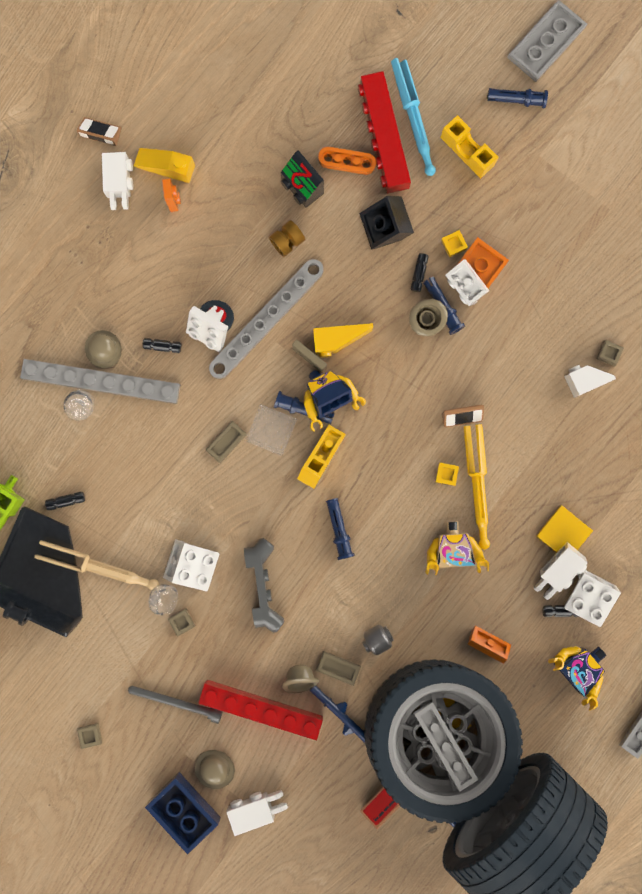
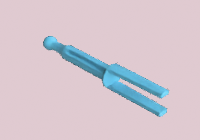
(410, 103)

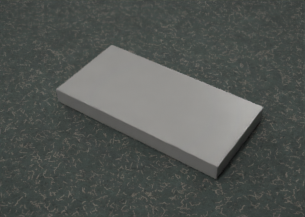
(547, 40)

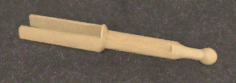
(98, 567)

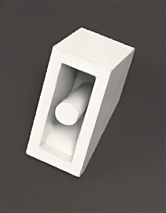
(586, 379)

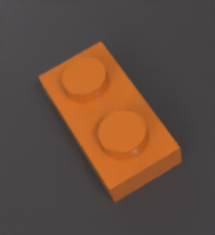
(171, 195)
(489, 644)

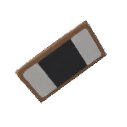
(99, 131)
(463, 415)

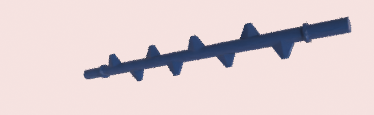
(340, 711)

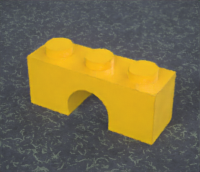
(458, 138)

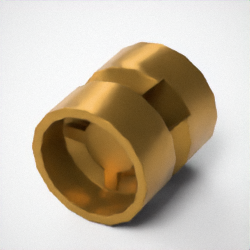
(287, 238)

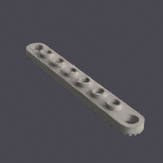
(266, 319)

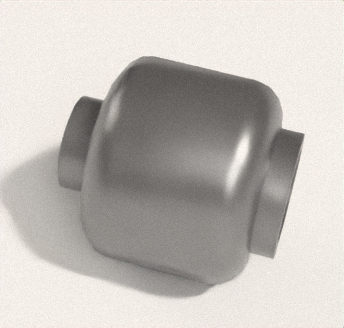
(377, 640)

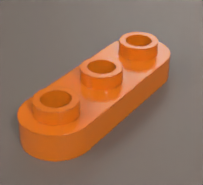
(338, 157)

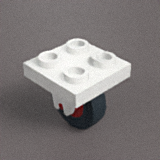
(210, 323)

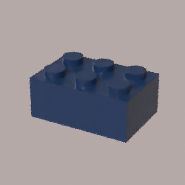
(183, 813)

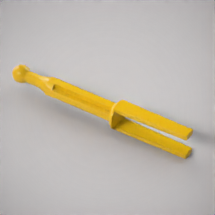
(478, 482)

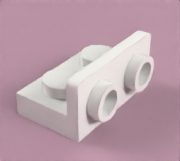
(466, 283)

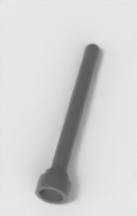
(213, 714)

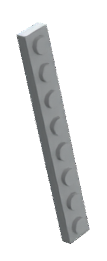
(100, 381)

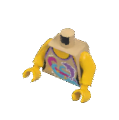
(454, 551)

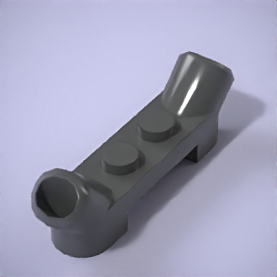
(263, 615)

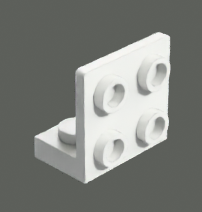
(191, 565)
(592, 598)

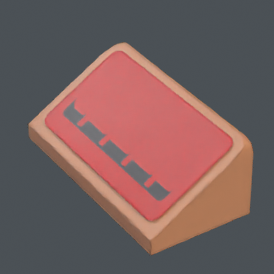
(379, 808)

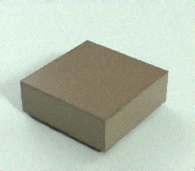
(610, 353)
(181, 622)
(89, 735)

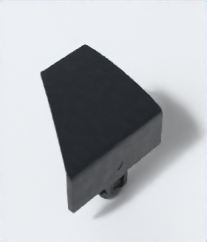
(36, 588)

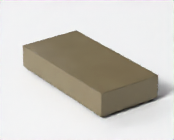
(309, 356)
(226, 442)
(338, 668)

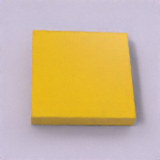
(564, 528)

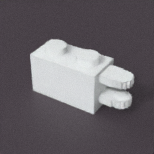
(116, 178)
(561, 570)
(254, 811)

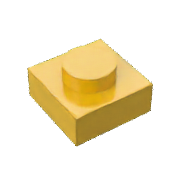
(454, 243)
(447, 474)

